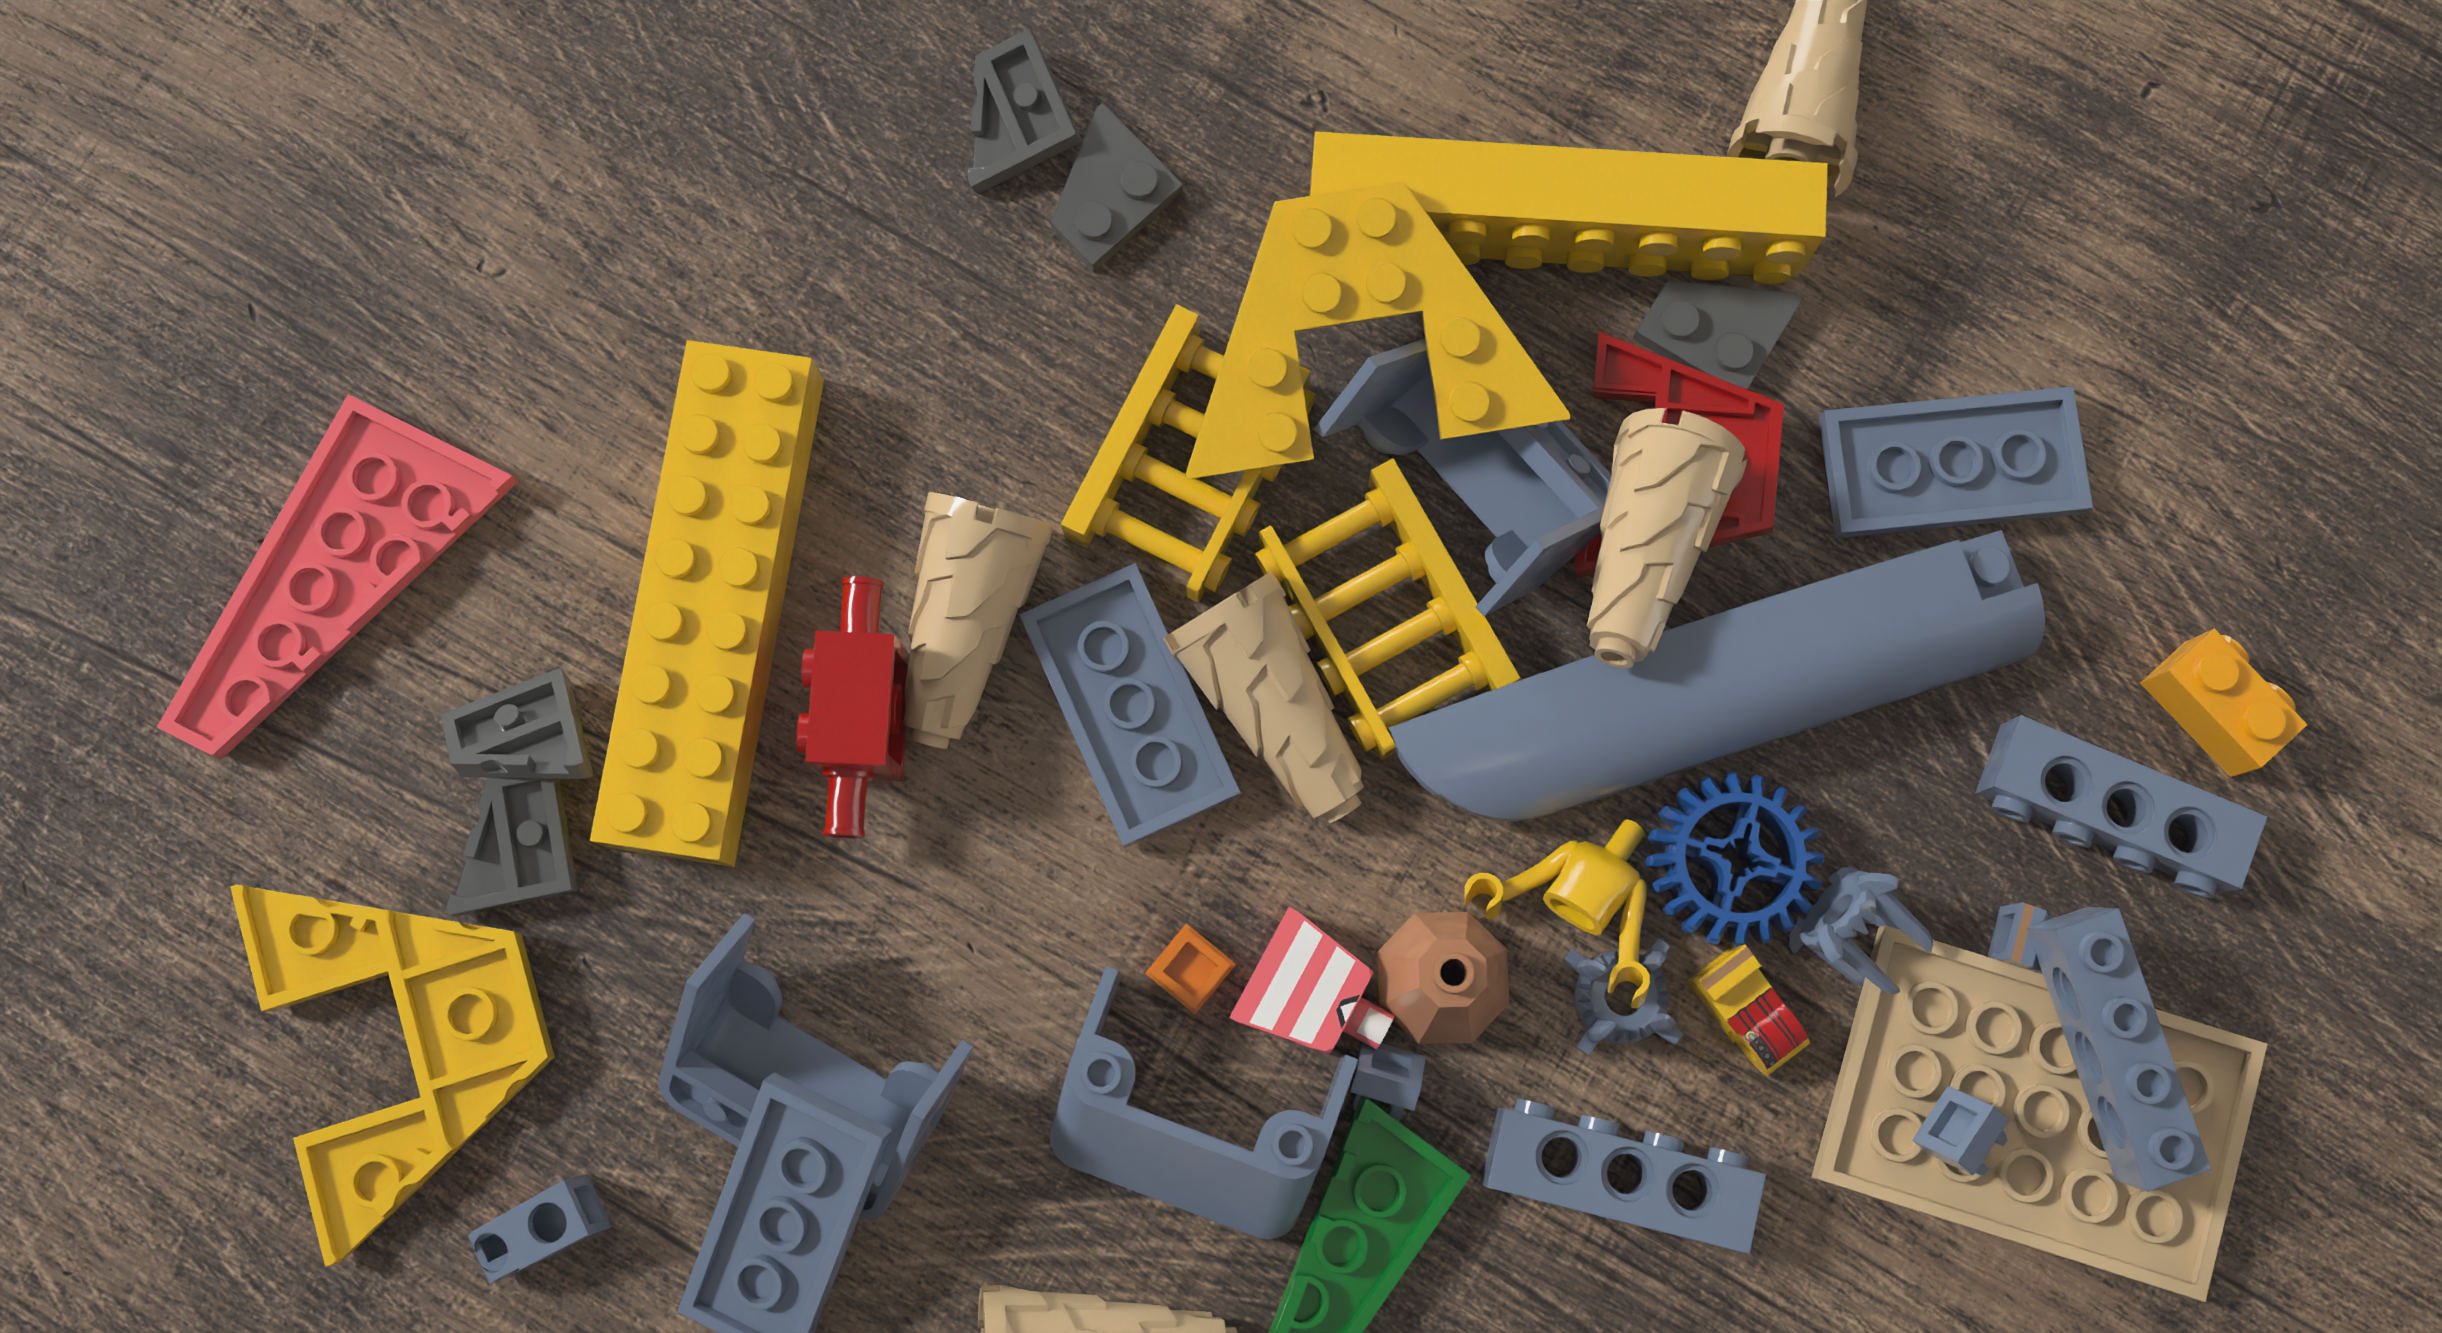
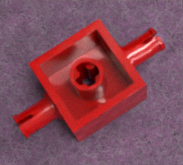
(854, 707)

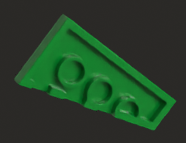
(1368, 1225)

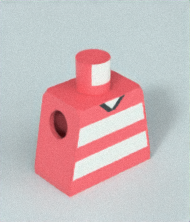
(1310, 990)

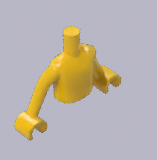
(1586, 894)

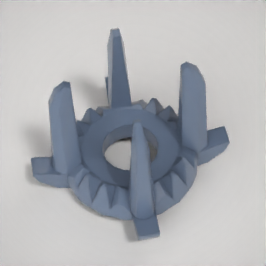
(1867, 901)
(1599, 1018)

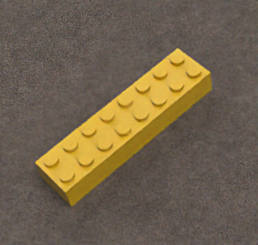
(1595, 204)
(709, 604)

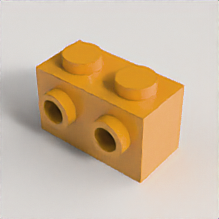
(2224, 702)

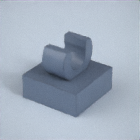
(1388, 1076)
(1962, 1131)

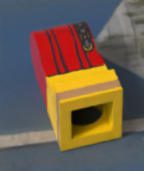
(1749, 1009)

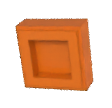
(1190, 969)

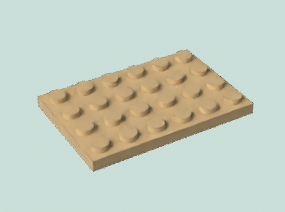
(2051, 1184)

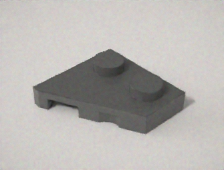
(1016, 112)
(1111, 191)
(1717, 327)
(520, 732)
(516, 848)

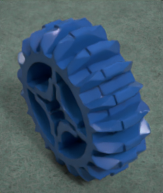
(1751, 806)

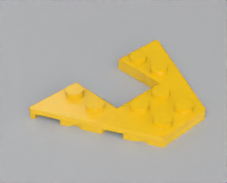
(1348, 263)
(466, 1024)

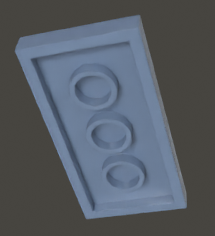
(1955, 462)
(1130, 705)
(784, 1213)

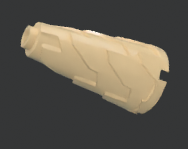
(1809, 92)
(1655, 522)
(971, 580)
(1258, 671)
(1025, 1311)

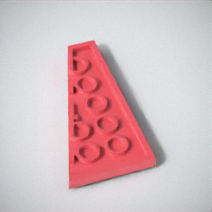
(346, 543)

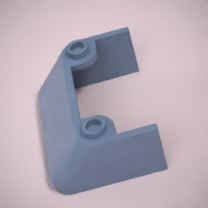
(1524, 483)
(733, 1039)
(1178, 1165)

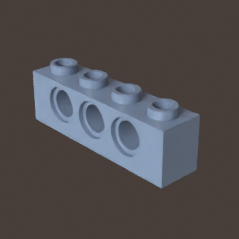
(2218, 831)
(2119, 1048)
(1721, 1217)

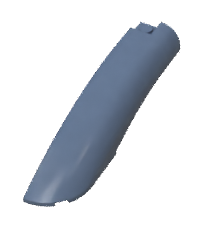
(1729, 683)

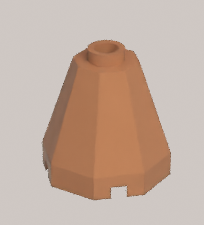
(1414, 988)

